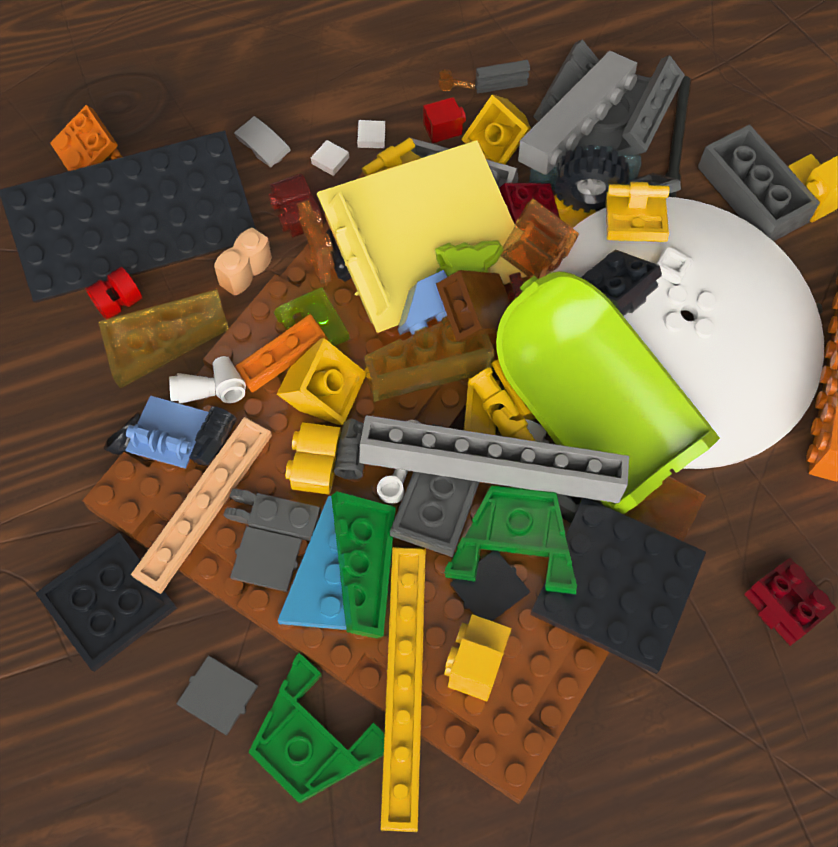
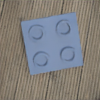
(165, 432)

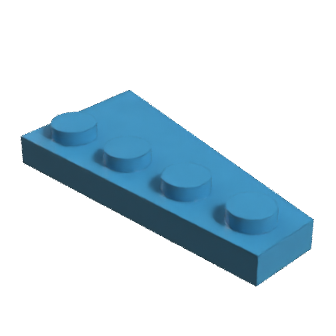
(317, 589)

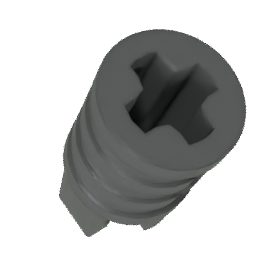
(348, 451)

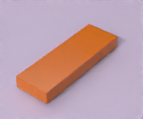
(280, 353)

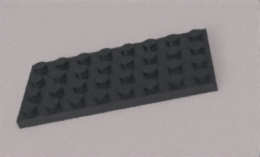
(127, 214)

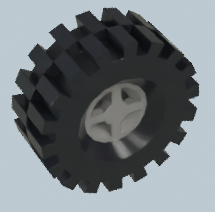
(585, 177)

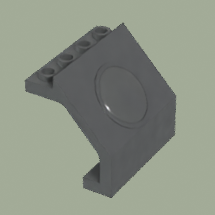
(635, 118)

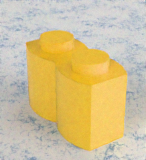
(314, 458)

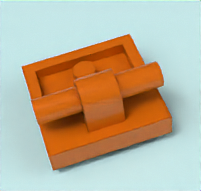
(85, 141)

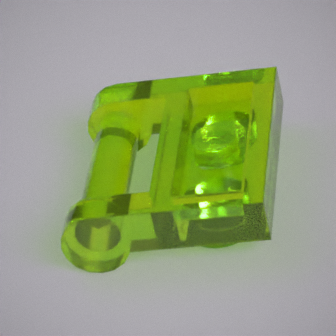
(321, 309)

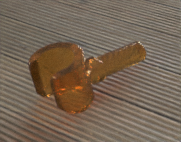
(447, 82)

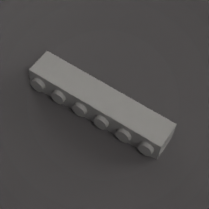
(577, 112)

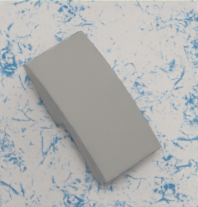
(262, 141)

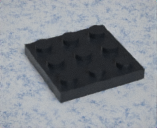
(103, 604)

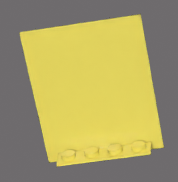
(402, 214)

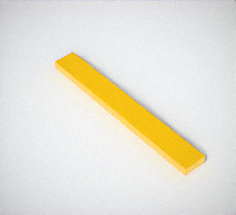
(403, 692)

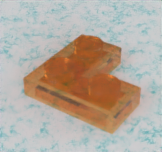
(319, 244)

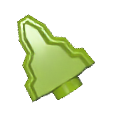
(468, 257)

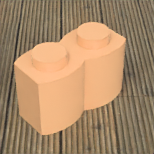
(243, 261)

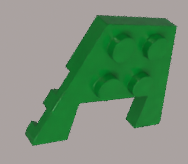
(521, 524)
(299, 749)

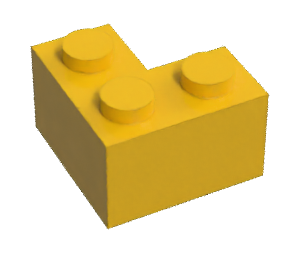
(820, 181)
(478, 658)

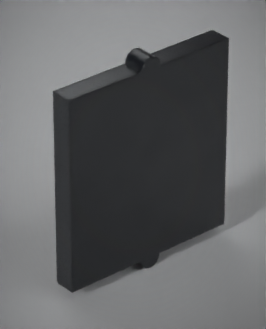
(494, 590)

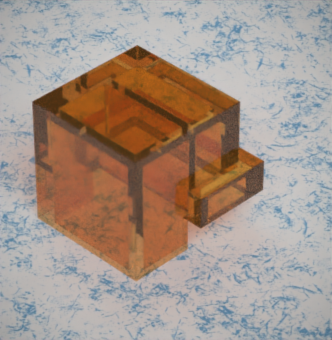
(538, 241)

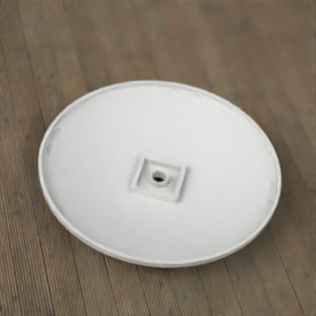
(754, 332)

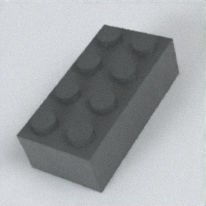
(757, 183)

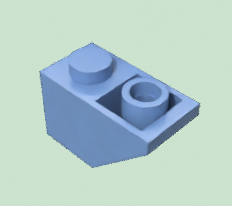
(422, 304)

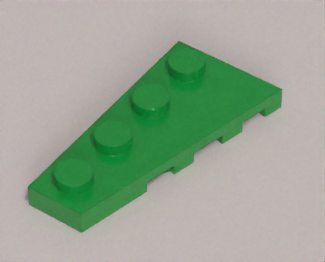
(364, 560)

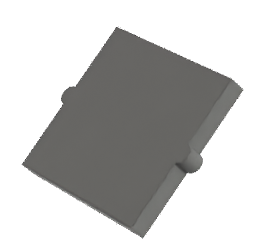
(266, 559)
(217, 695)

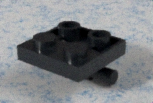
(624, 280)

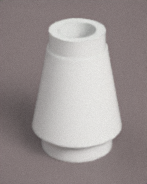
(228, 382)
(190, 387)

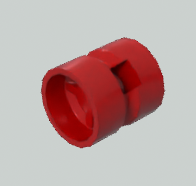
(122, 287)

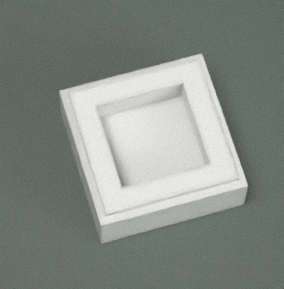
(371, 134)
(330, 157)
(673, 265)

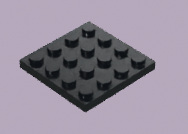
(627, 585)

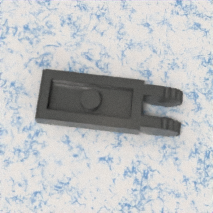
(275, 514)

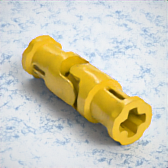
(508, 418)

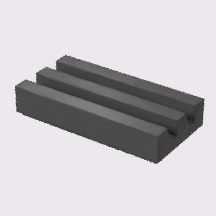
(502, 76)

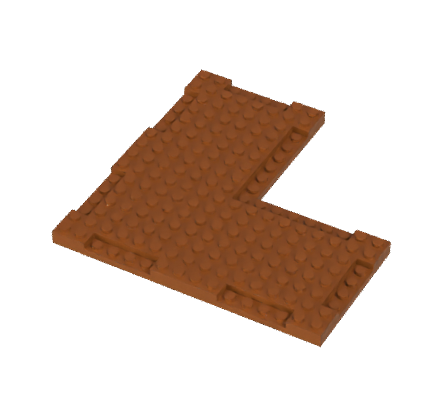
(541, 666)

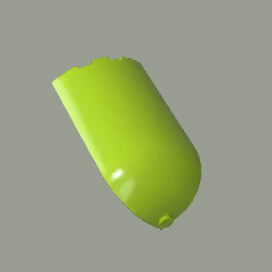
(598, 382)

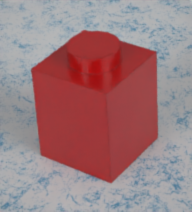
(443, 119)

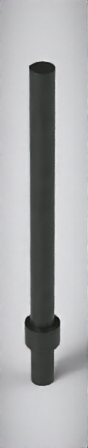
(678, 131)

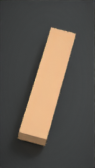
(201, 505)

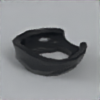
(118, 441)

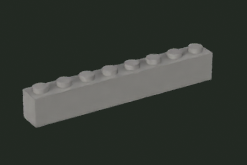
(494, 459)

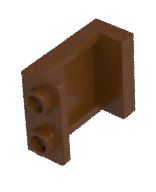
(473, 303)

